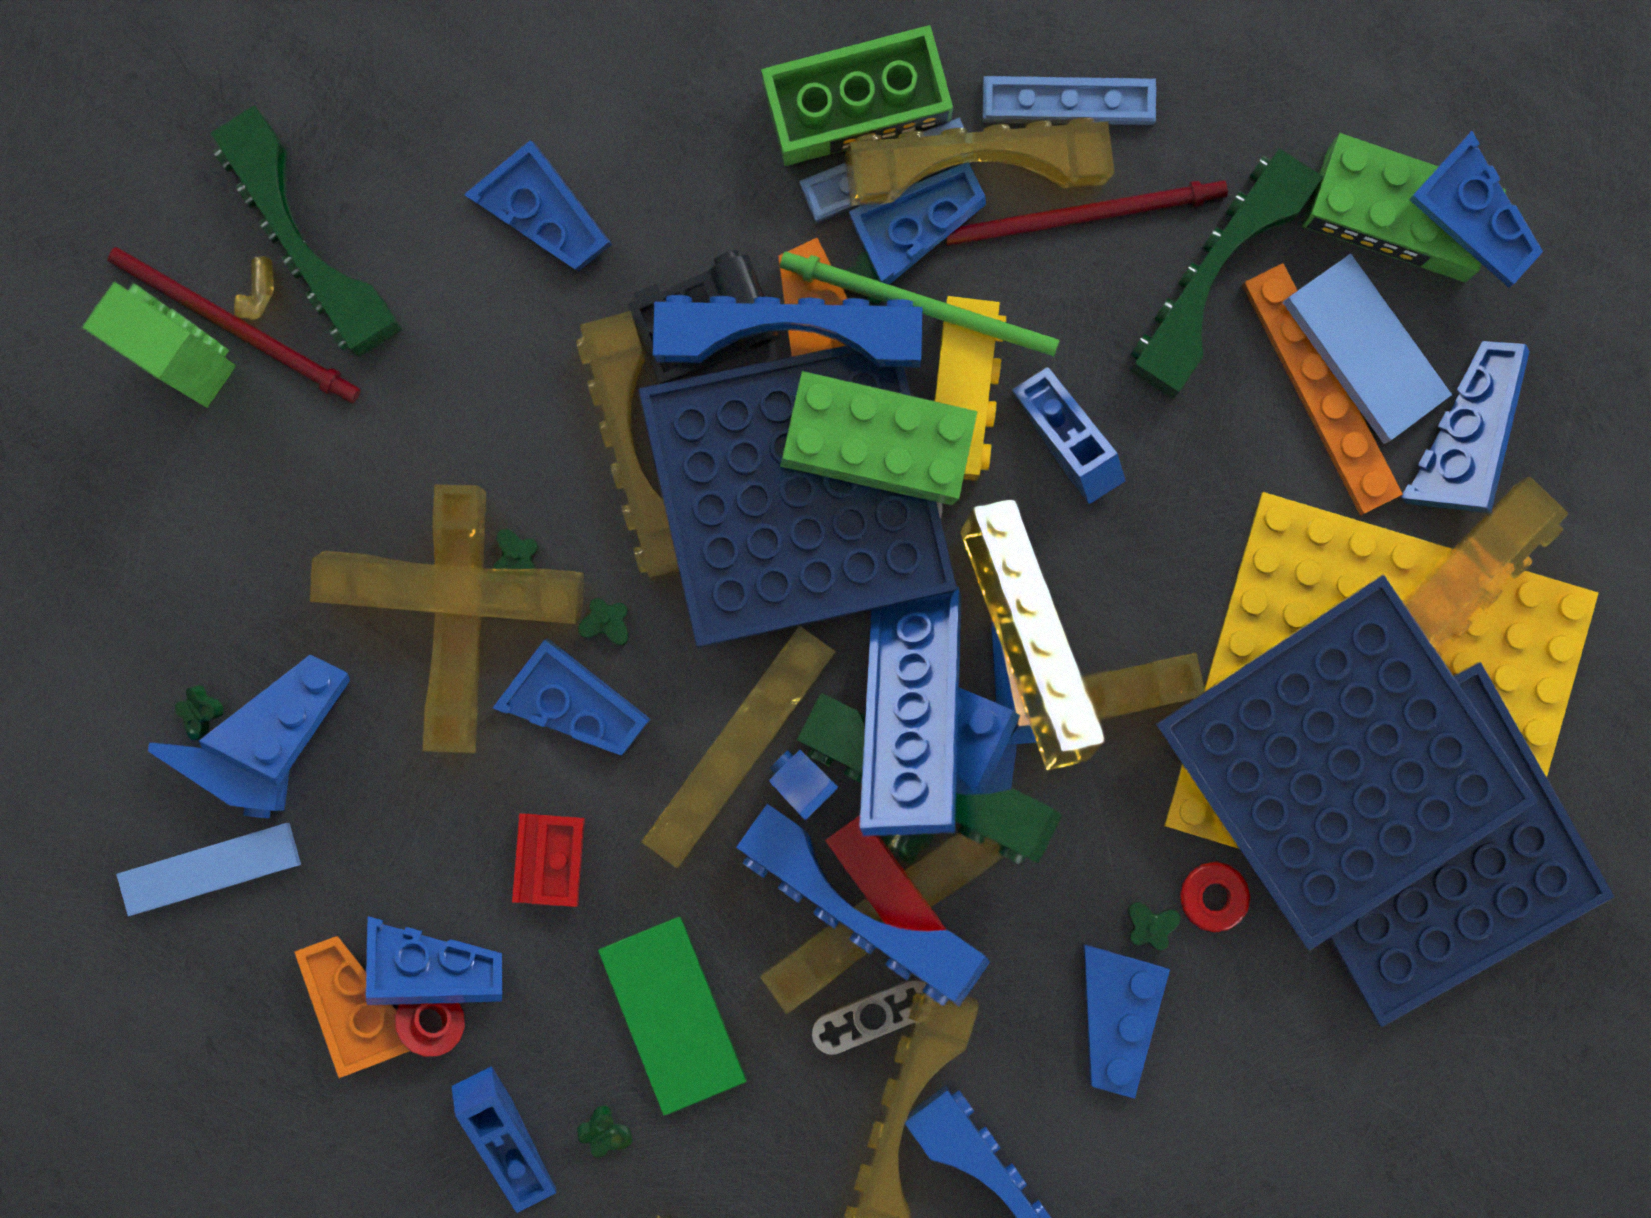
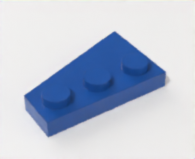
(1474, 210)
(426, 970)
(1121, 1015)

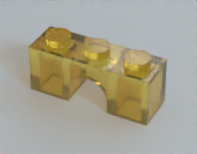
(1144, 686)

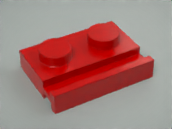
(548, 860)

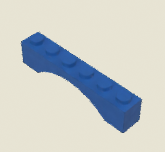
(697, 330)
(935, 957)
(950, 1137)

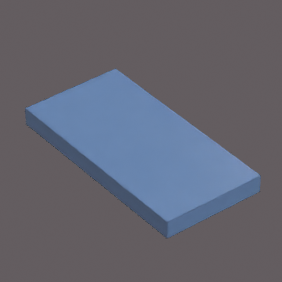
(1367, 348)

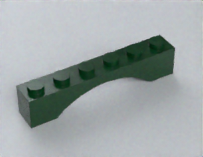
(260, 162)
(1273, 201)
(1005, 817)

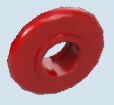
(1237, 897)
(426, 1043)

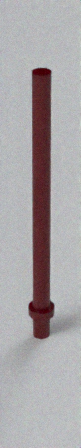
(1193, 194)
(329, 380)

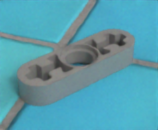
(856, 1007)

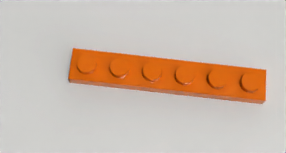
(1324, 398)

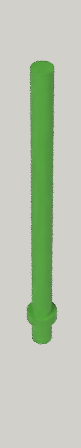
(813, 269)

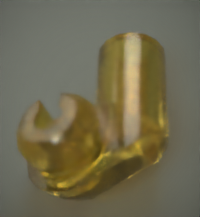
(261, 291)

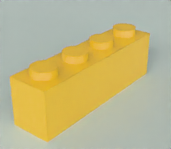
(965, 376)

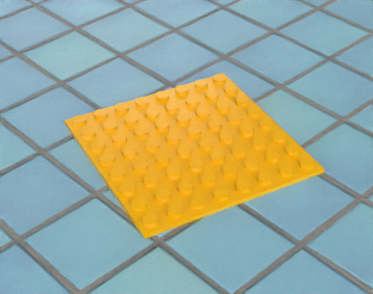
(1312, 559)

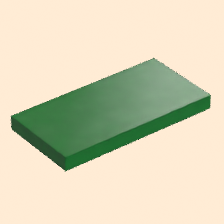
(672, 1015)

